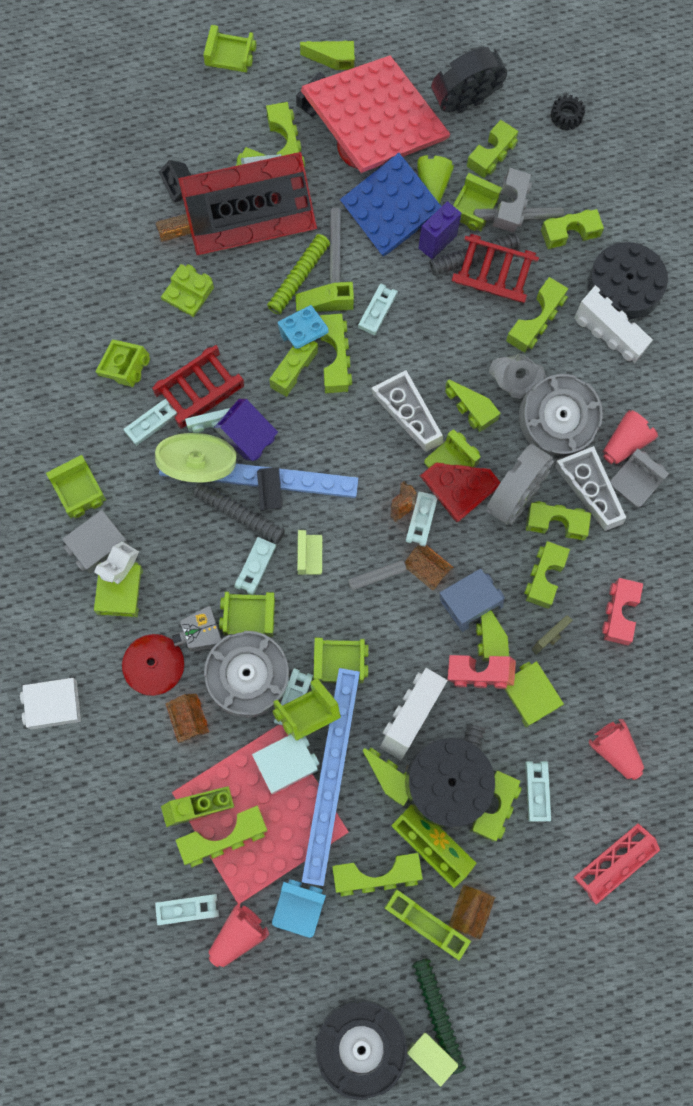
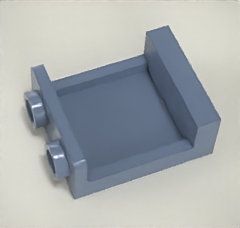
(471, 598)

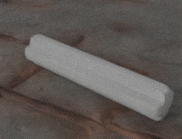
(377, 575)

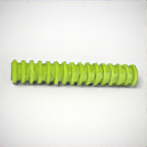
(299, 273)

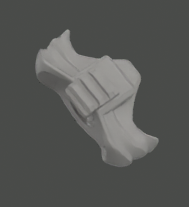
(505, 370)

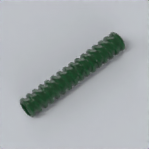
(438, 1012)

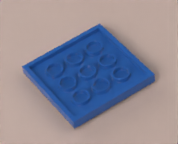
(391, 204)

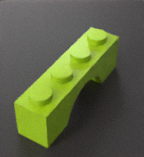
(280, 121)
(524, 332)
(336, 375)
(196, 848)
(349, 878)
(427, 924)

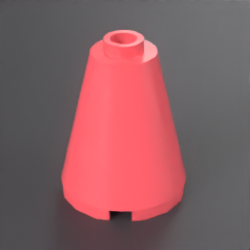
(628, 437)
(619, 749)
(237, 936)

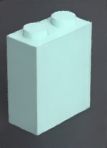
(285, 763)

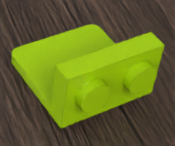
(454, 452)

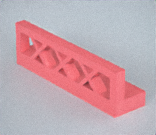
(621, 866)

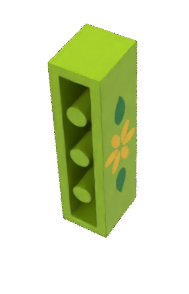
(435, 846)

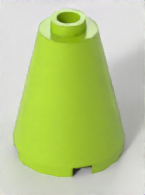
(435, 174)

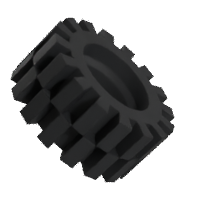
(567, 103)

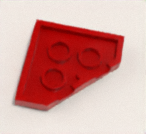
(459, 486)

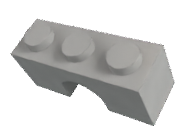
(516, 186)

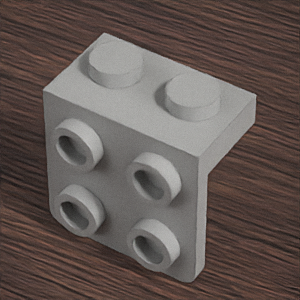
(638, 478)

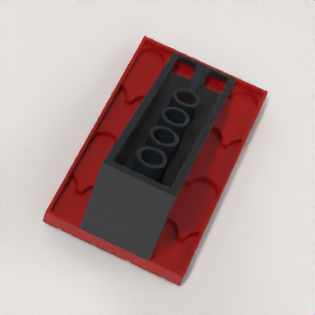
(248, 203)

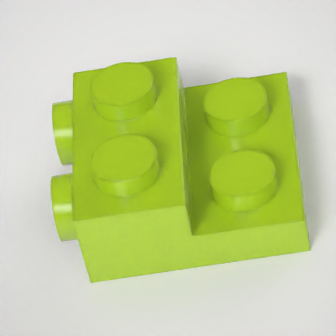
(188, 289)
(123, 362)

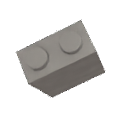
(93, 541)

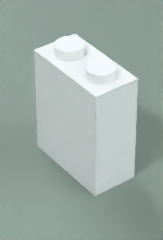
(50, 703)

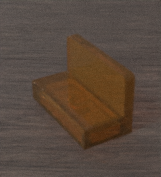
(173, 227)
(427, 566)
(471, 911)

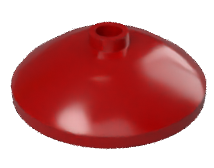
(156, 678)

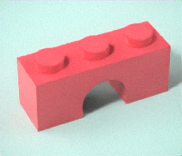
(617, 627)
(498, 673)

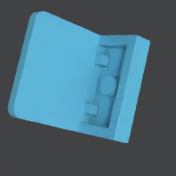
(302, 327)
(298, 908)

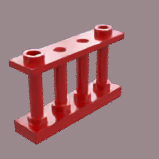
(481, 282)
(200, 405)

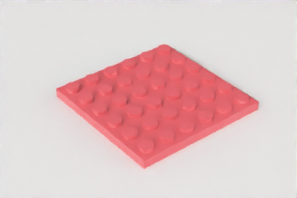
(375, 113)
(285, 814)

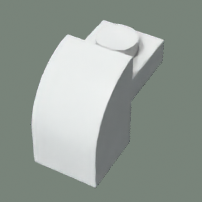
(118, 563)

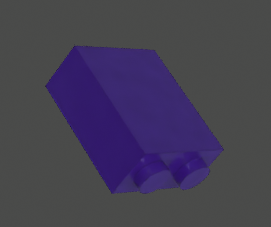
(439, 230)
(246, 430)

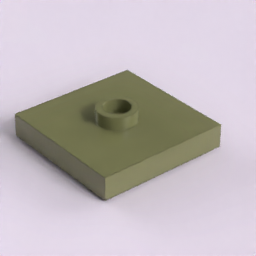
(552, 635)

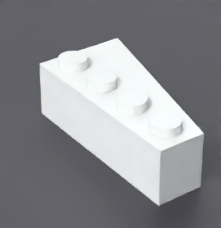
(612, 326)
(407, 407)
(591, 484)
(413, 713)

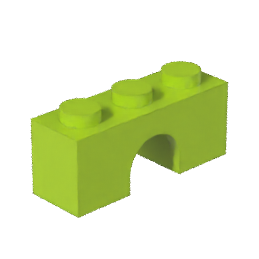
(484, 160)
(586, 223)
(287, 372)
(575, 521)
(540, 590)
(491, 825)

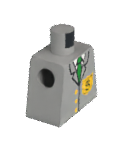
(198, 631)

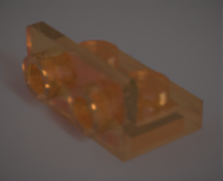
(404, 502)
(187, 717)

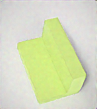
(309, 554)
(432, 1059)

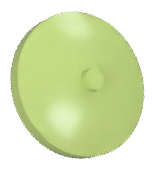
(195, 457)

